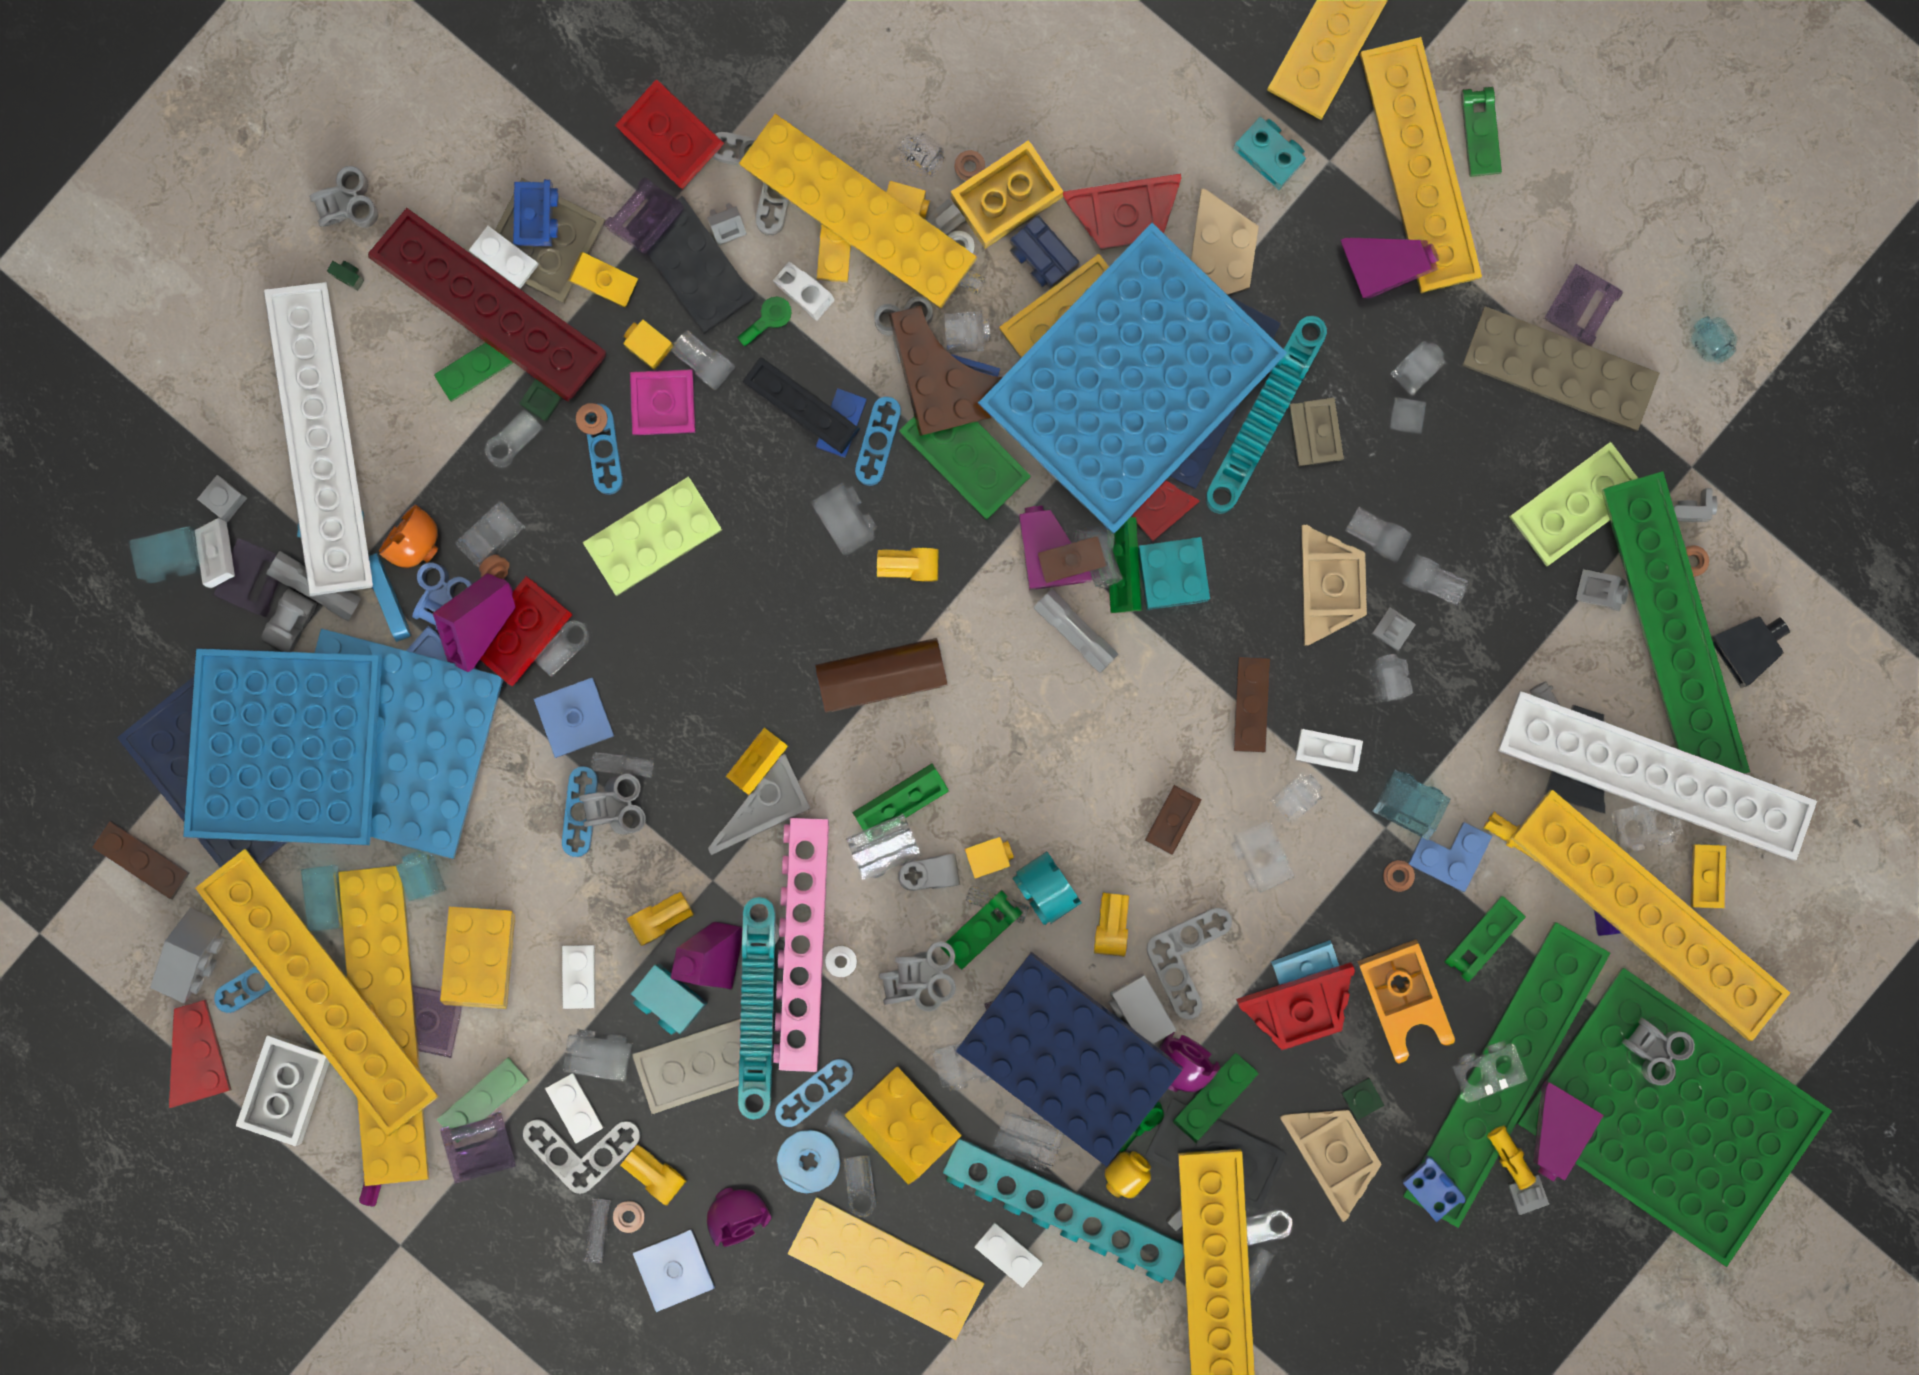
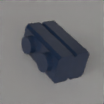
(1043, 253)

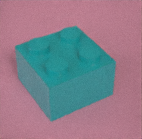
(1173, 573)
(667, 999)

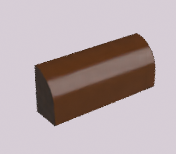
(881, 675)

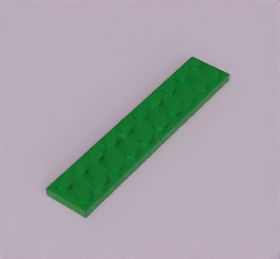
(1673, 621)
(1536, 1026)

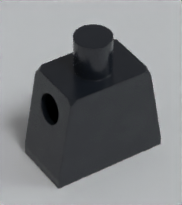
(1750, 648)

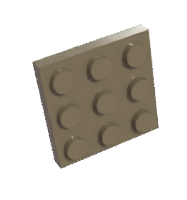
(576, 234)

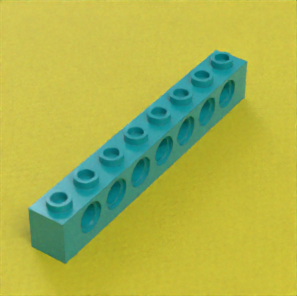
(1169, 1249)

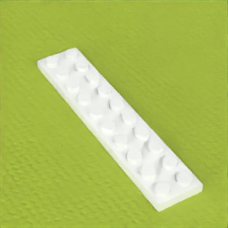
(318, 439)
(1657, 776)

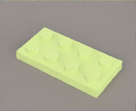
(1572, 505)
(652, 536)

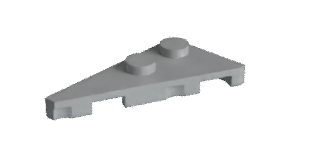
(771, 803)

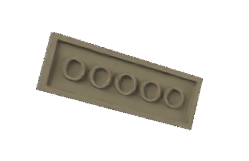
(1560, 369)

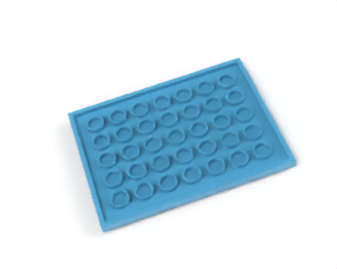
(1132, 378)

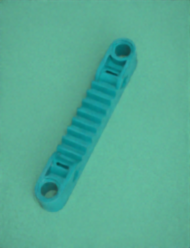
(1265, 414)
(757, 1008)

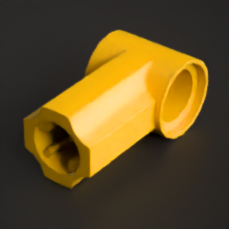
(917, 564)
(655, 920)
(1112, 933)
(660, 1179)

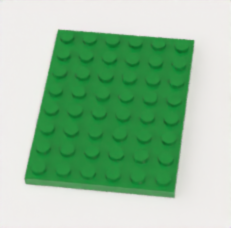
(1689, 1151)

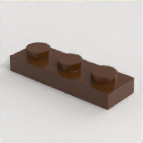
(1251, 704)
(140, 860)

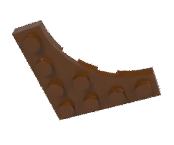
(939, 386)

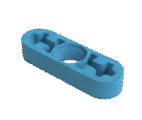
(891, 421)
(614, 470)
(388, 599)
(570, 834)
(232, 987)
(791, 1101)

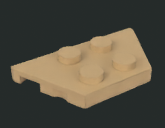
(1224, 244)
(1330, 584)
(1335, 1155)

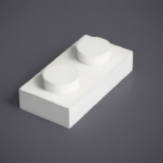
(503, 257)
(214, 553)
(1328, 750)
(578, 976)
(574, 1108)
(1008, 1255)

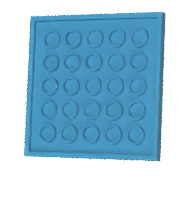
(427, 743)
(283, 746)

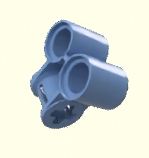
(435, 595)

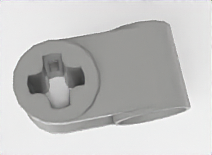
(935, 873)

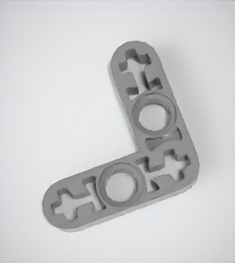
(762, 211)
(1177, 948)
(575, 1162)

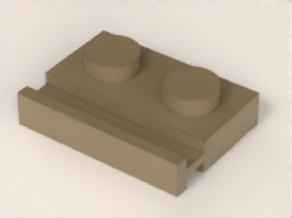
(1316, 432)

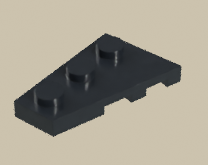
(1574, 790)

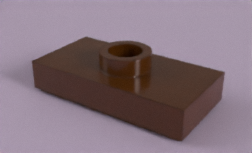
(1072, 559)
(1173, 819)

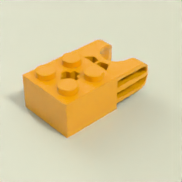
(1408, 1005)

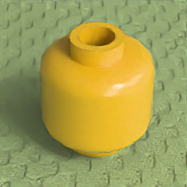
(1127, 1175)

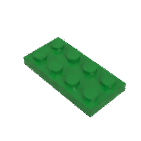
(970, 463)

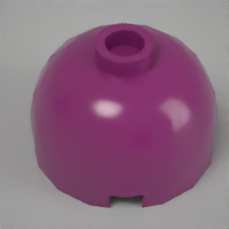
(1193, 1058)
(735, 1215)

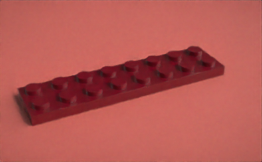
(487, 304)

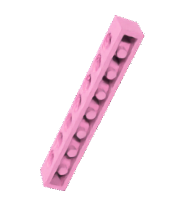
(804, 1057)

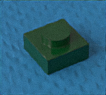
(346, 273)
(540, 400)
(1362, 1099)

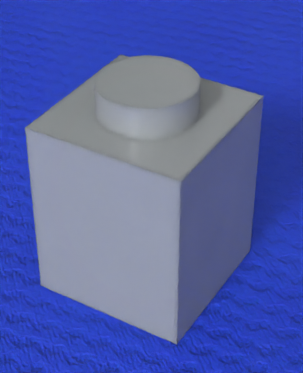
(222, 498)

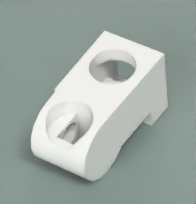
(804, 290)

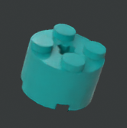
(1048, 887)

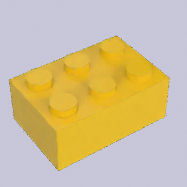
(1006, 194)
(477, 957)
(903, 1125)

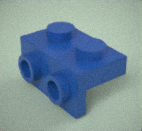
(534, 213)

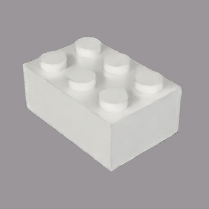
(283, 1090)

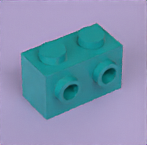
(1270, 152)

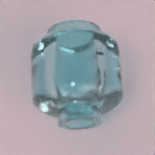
(1714, 339)

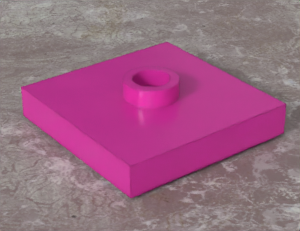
(662, 402)

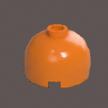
(411, 539)

